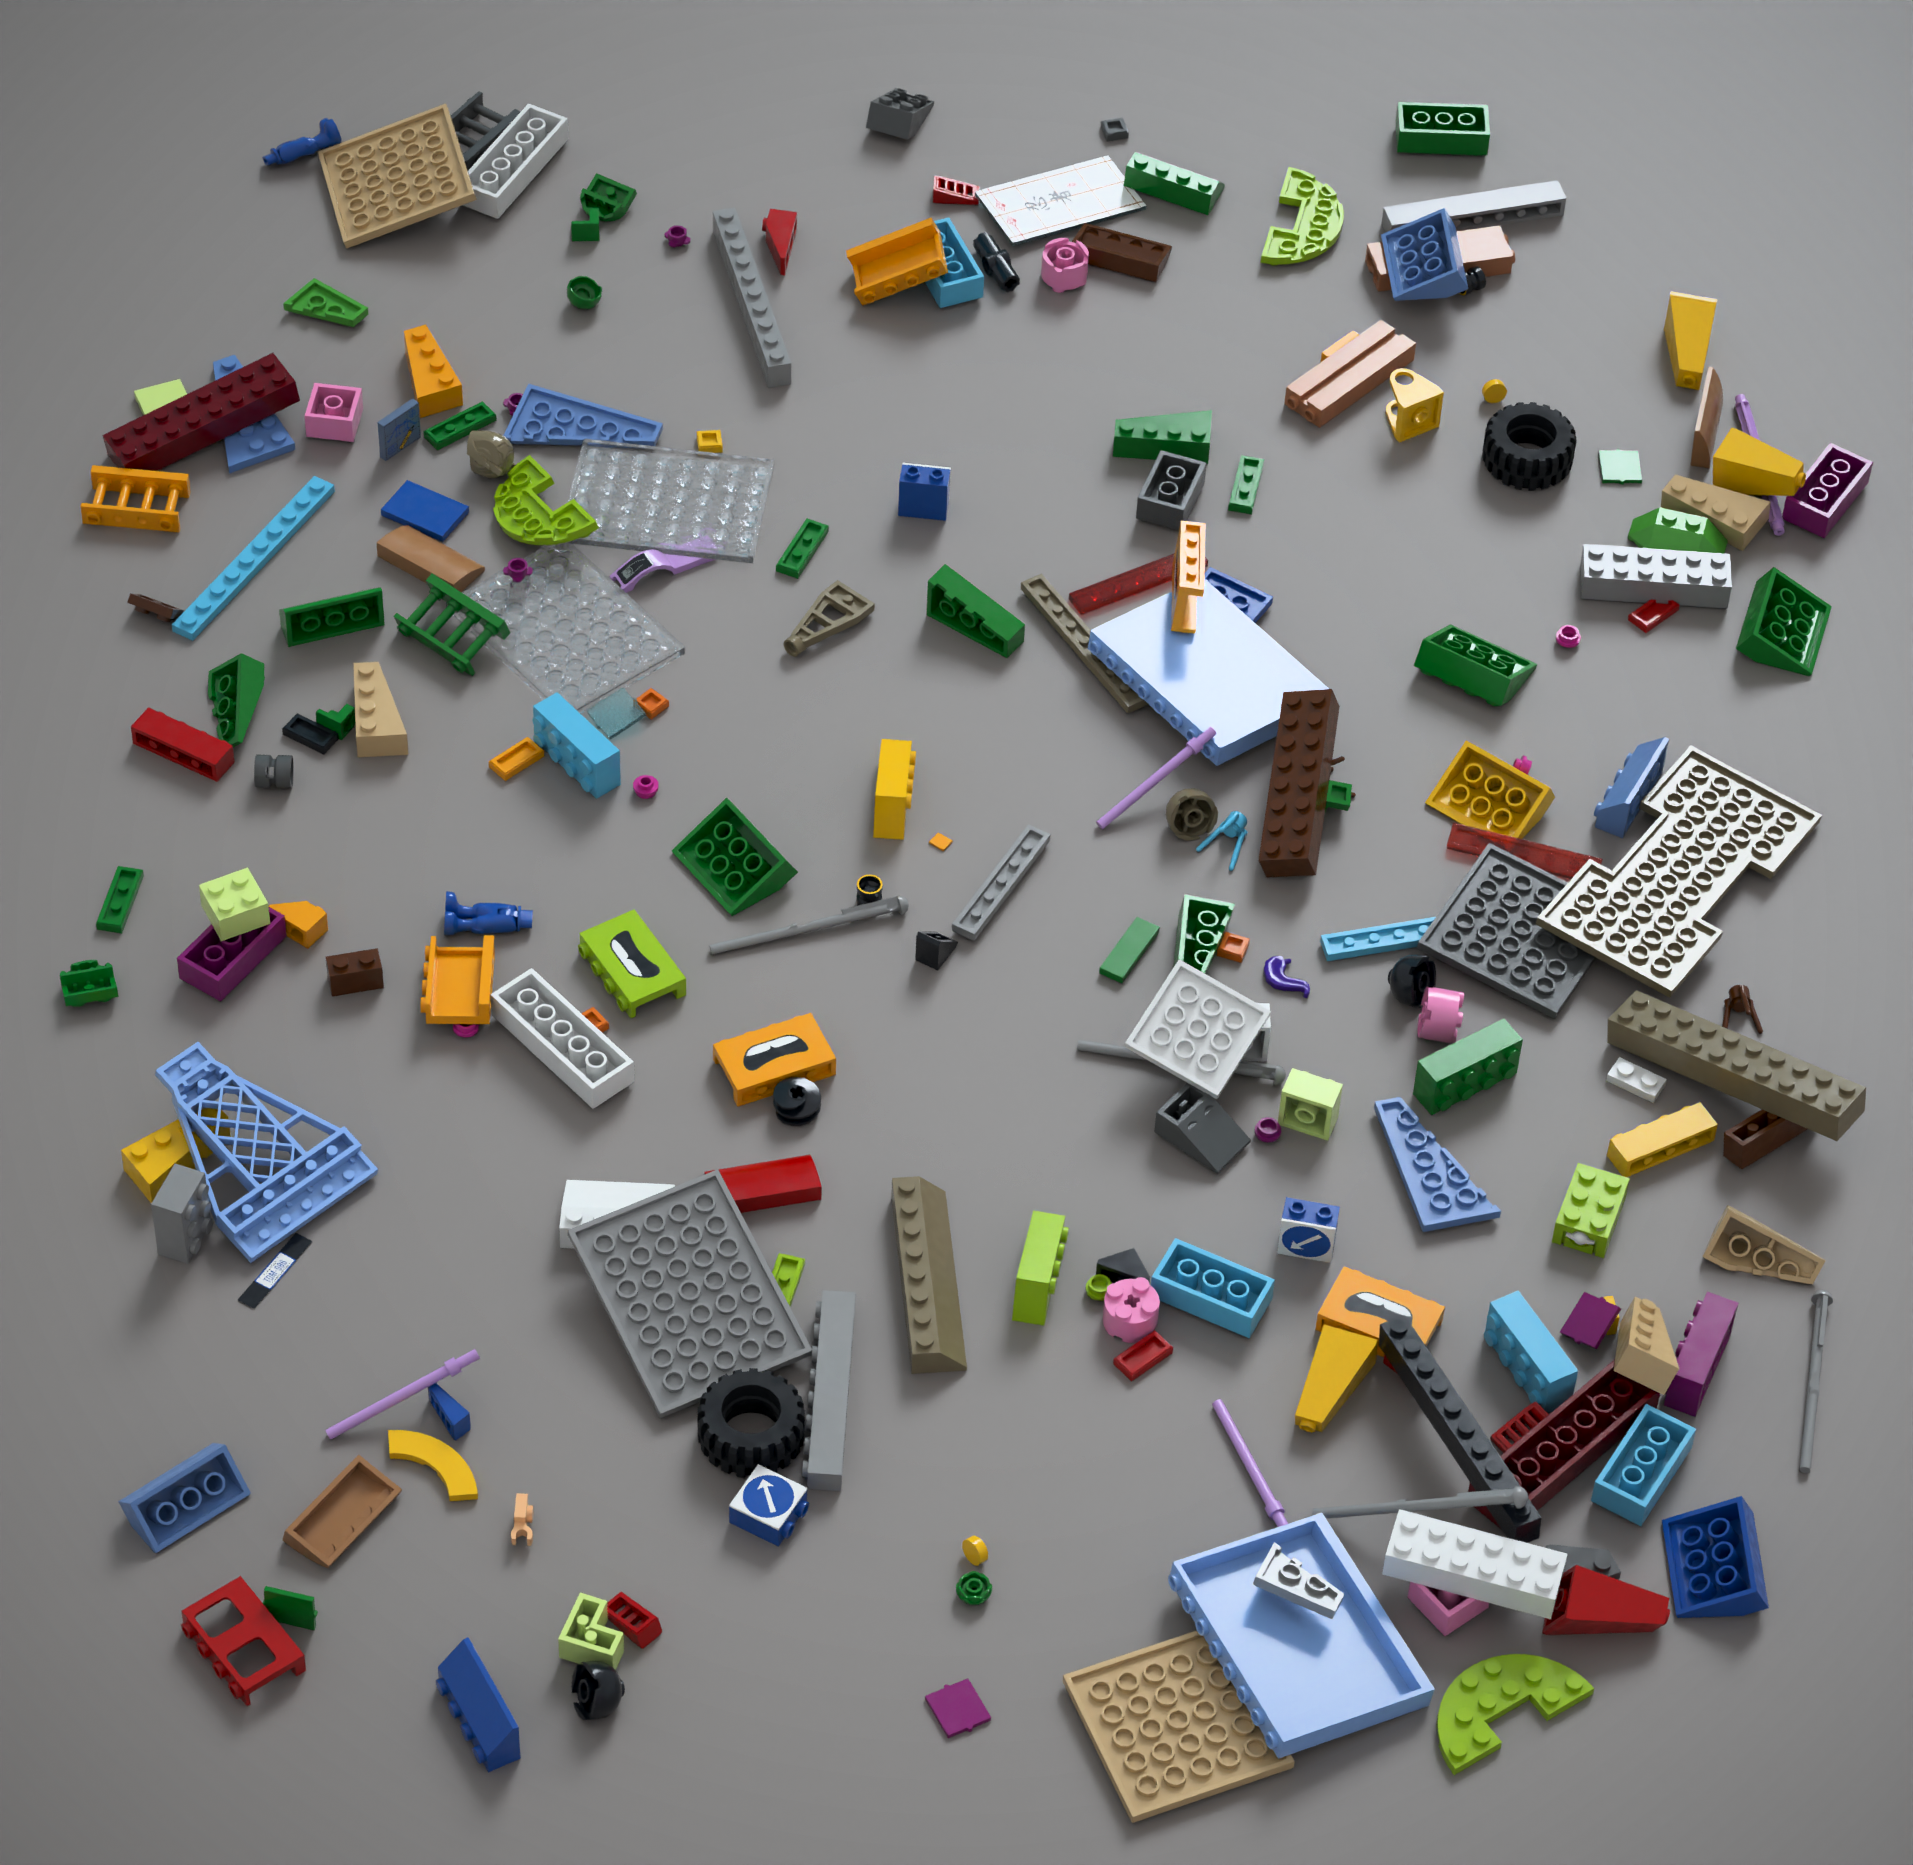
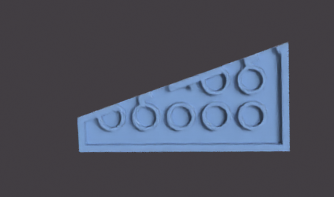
(560, 419)
(258, 441)
(1431, 1175)

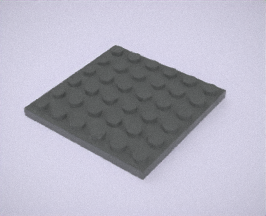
(1494, 935)

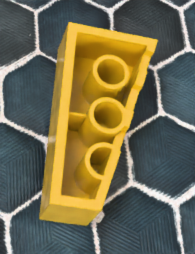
(893, 788)
(153, 1156)

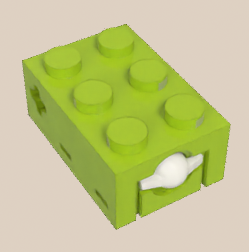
(1590, 1210)

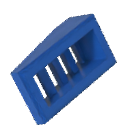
(451, 1413)

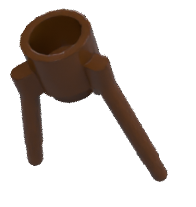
(1740, 1001)

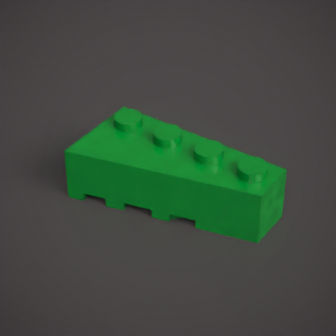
(1177, 433)
(972, 612)
(1201, 930)

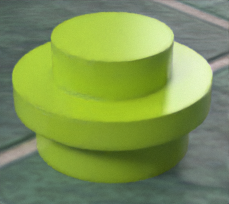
(1097, 1287)

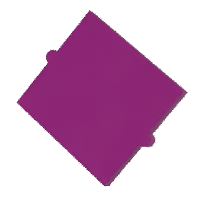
(1590, 1320)
(958, 1708)

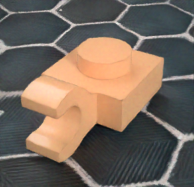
(522, 1515)

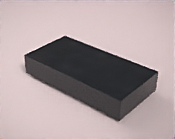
(310, 733)

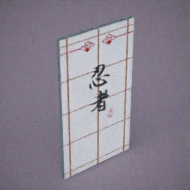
(1059, 200)

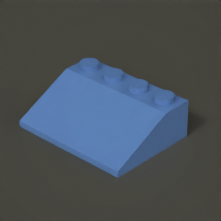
(1425, 258)

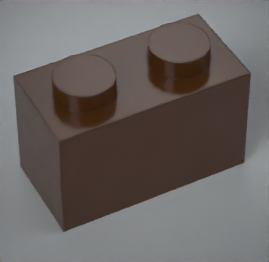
(354, 972)

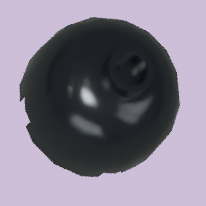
(1410, 979)
(597, 1690)

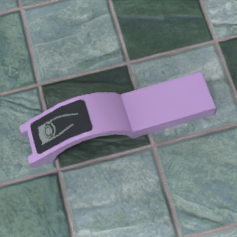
(649, 561)

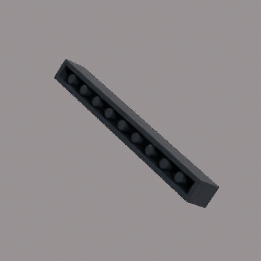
(1456, 1425)

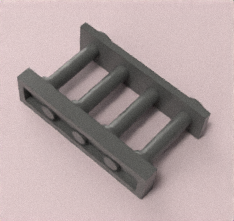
(464, 117)

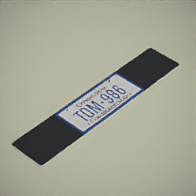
(274, 1270)

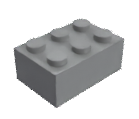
(181, 1213)

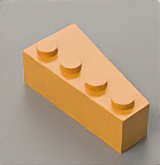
(431, 374)

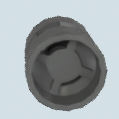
(283, 771)

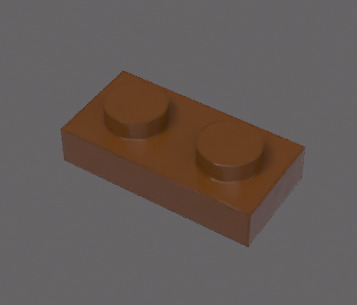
(146, 604)

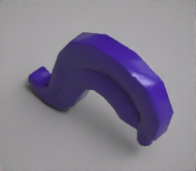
(1275, 976)

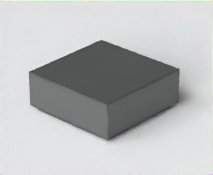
(1114, 129)

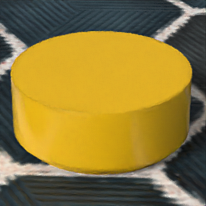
(1494, 391)
(975, 1550)

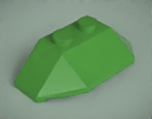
(1676, 531)

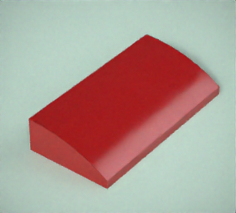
(773, 1183)

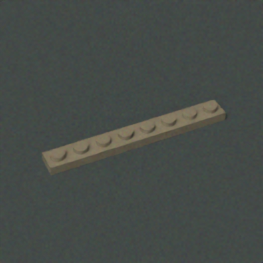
(1077, 636)

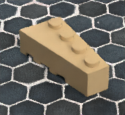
(1731, 512)
(376, 715)
(1645, 1347)

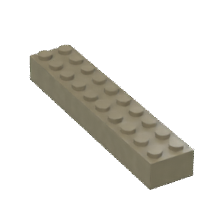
(1737, 1065)

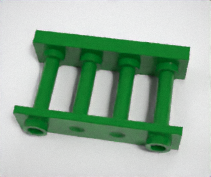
(456, 602)

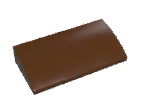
(1124, 252)

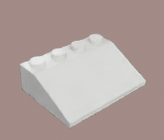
(593, 1199)

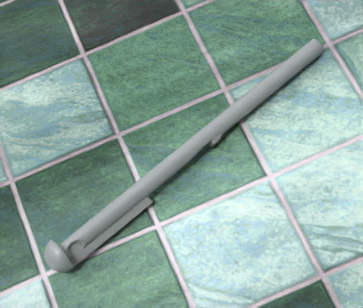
(848, 915)
(1245, 1068)
(1821, 1299)
(1468, 1499)

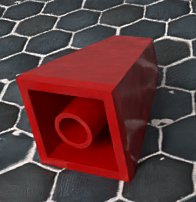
(1604, 1605)

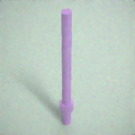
(1193, 746)
(451, 1367)
(1273, 1507)

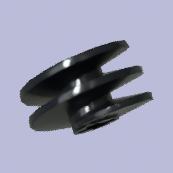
(796, 1101)

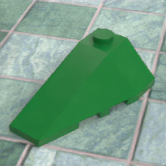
(235, 693)

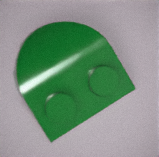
(609, 196)
(88, 983)

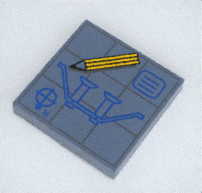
(399, 429)

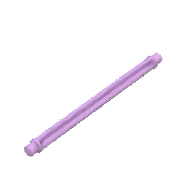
(1748, 426)

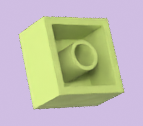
(234, 904)
(1310, 1104)

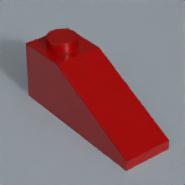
(780, 236)

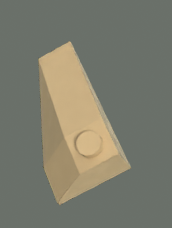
(1754, 1248)

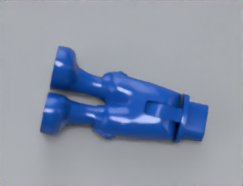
(303, 146)
(485, 917)

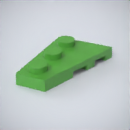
(326, 304)

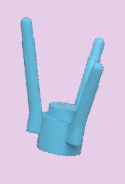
(1232, 827)

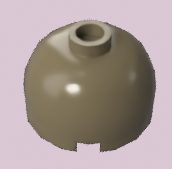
(1191, 814)

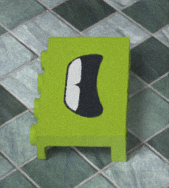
(630, 962)

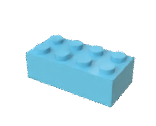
(964, 278)
(576, 745)
(1212, 1288)
(1530, 1351)
(1643, 1465)

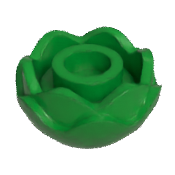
(977, 1581)

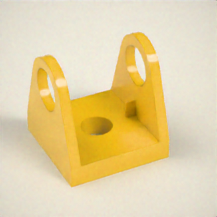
(1417, 405)

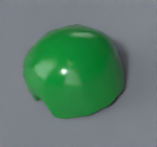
(584, 292)

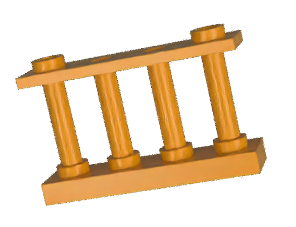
(141, 482)

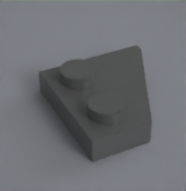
(1591, 1558)

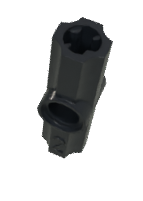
(996, 262)

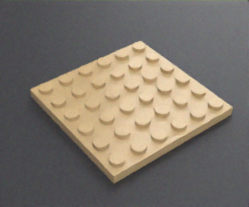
(396, 176)
(1170, 1726)

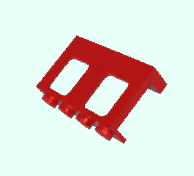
(257, 1624)

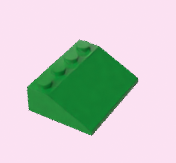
(1783, 624)
(1473, 665)
(733, 859)

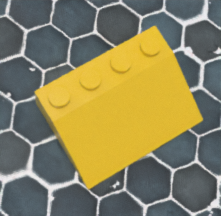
(1490, 794)

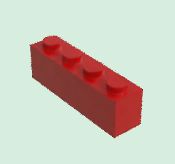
(182, 744)

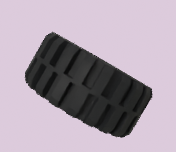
(1526, 466)
(751, 1393)

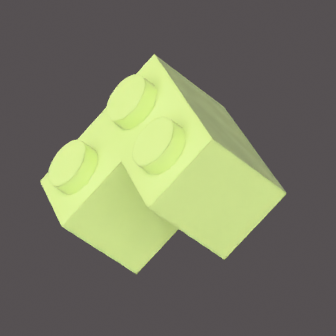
(585, 1634)

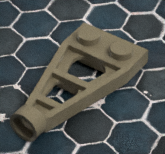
(841, 598)

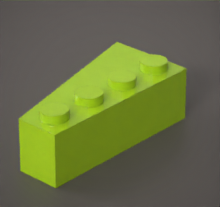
(1039, 1267)

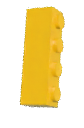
(1662, 1139)

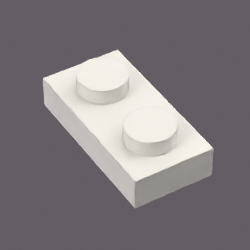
(1636, 1080)

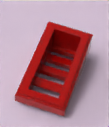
(950, 191)
(1531, 1415)
(644, 1631)

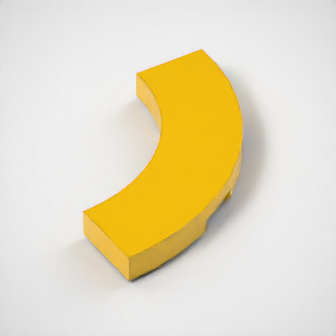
(439, 1456)

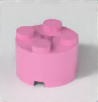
(1064, 264)
(1440, 1015)
(1131, 1309)

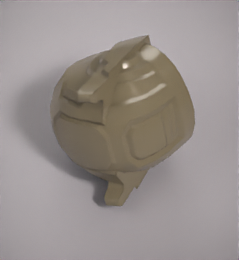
(490, 454)

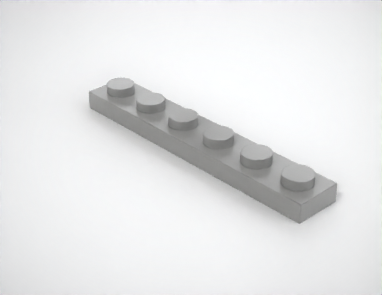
(1001, 882)

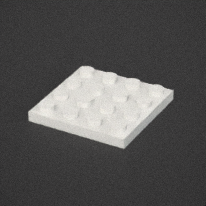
(1197, 1029)

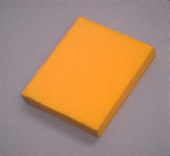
(940, 841)

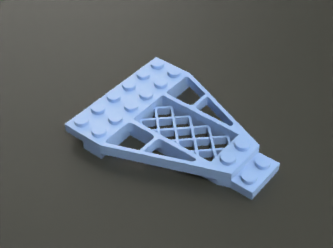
(282, 1200)

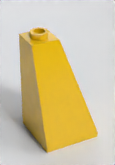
(1688, 336)
(1755, 467)
(1335, 1372)

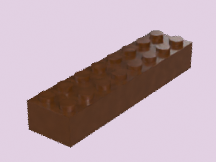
(1299, 783)

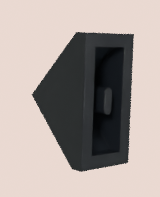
(933, 948)
(1122, 1266)

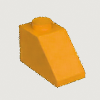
(303, 921)

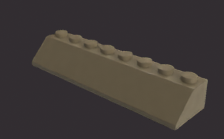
(927, 1276)

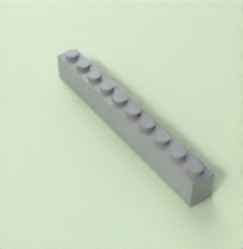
(752, 297)

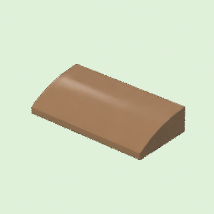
(1707, 420)
(423, 555)
(341, 1512)

